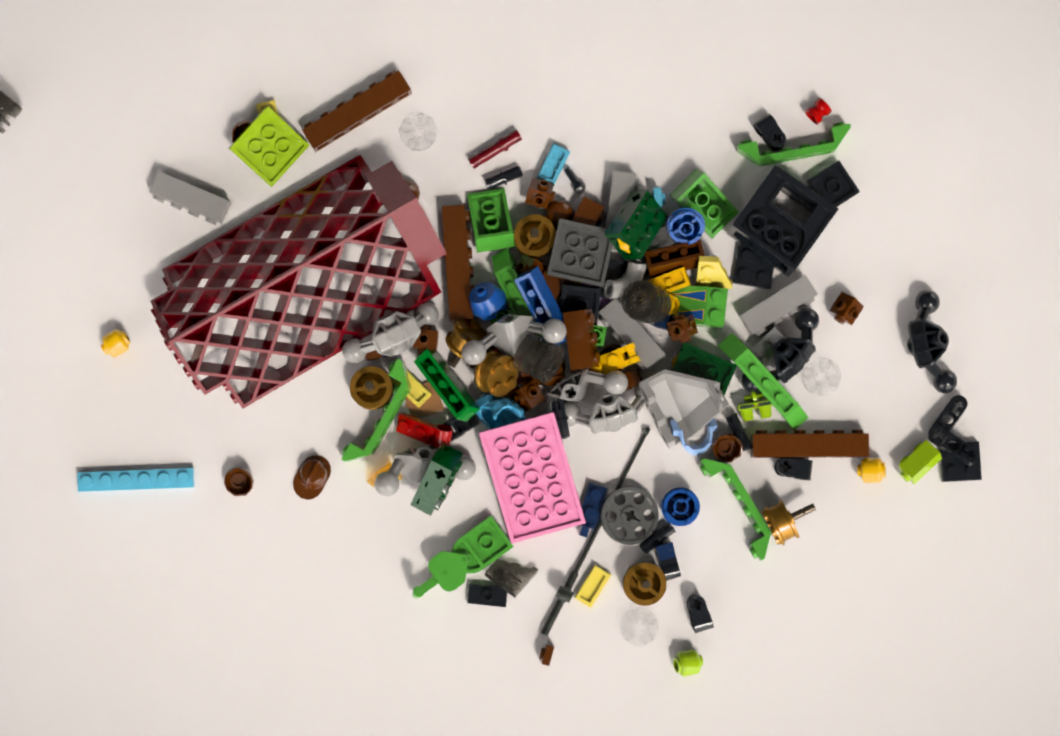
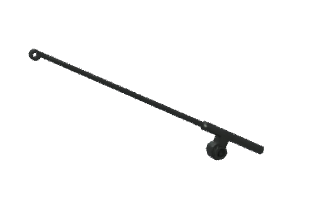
(564, 593)

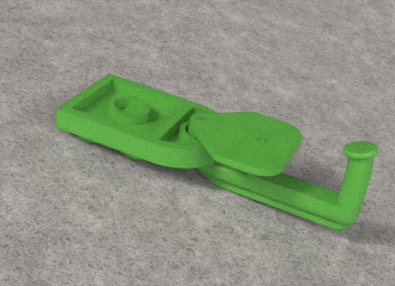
(479, 545)

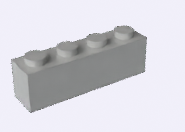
(621, 186)
(189, 197)
(778, 305)
(631, 332)

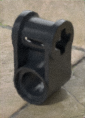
(768, 130)
(461, 427)
(797, 468)
(699, 617)

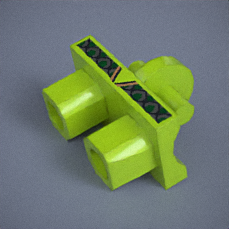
(746, 409)

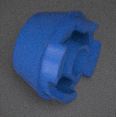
(686, 225)
(487, 300)
(680, 506)

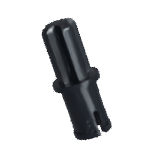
(503, 177)
(561, 418)
(739, 431)
(657, 538)

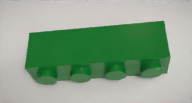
(446, 385)

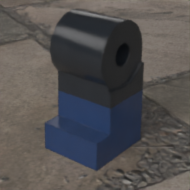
(668, 561)

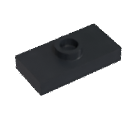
(487, 595)

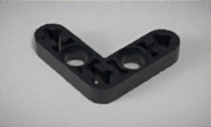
(945, 430)

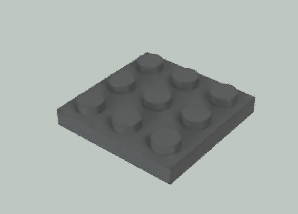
(580, 253)

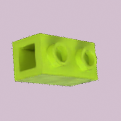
(919, 462)

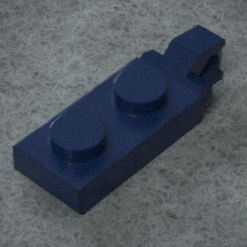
(592, 507)

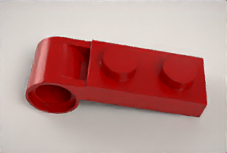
(424, 431)

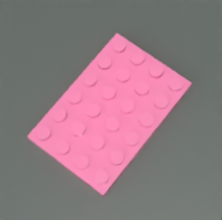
(532, 477)

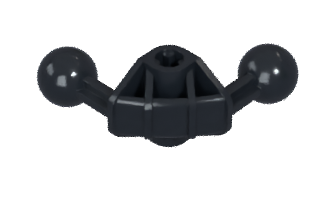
(929, 341)
(791, 353)

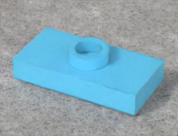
(553, 164)

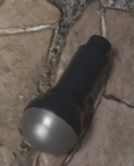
(578, 186)

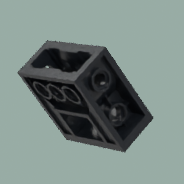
(779, 225)

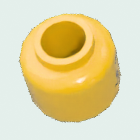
(115, 343)
(872, 470)

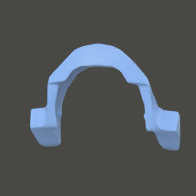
(695, 449)

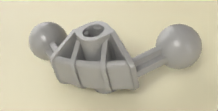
(392, 333)
(508, 334)
(614, 383)
(609, 412)
(413, 466)

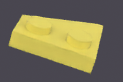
(712, 273)

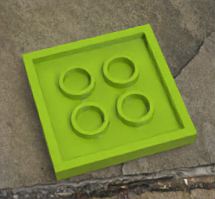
(269, 146)

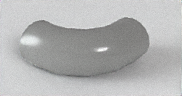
(615, 288)

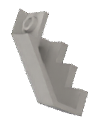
(683, 398)

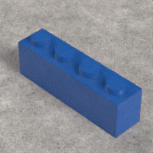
(538, 297)

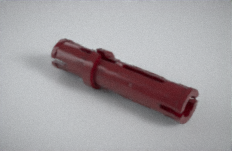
(496, 148)

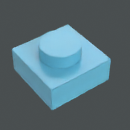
(659, 196)

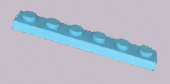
(136, 479)

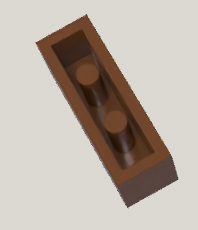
(673, 257)
(581, 339)

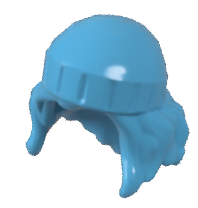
(498, 410)

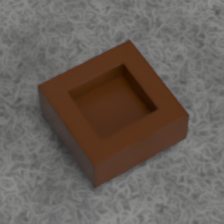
(546, 654)

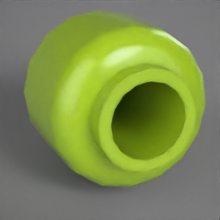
(687, 663)

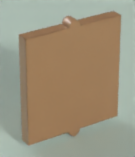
(431, 406)

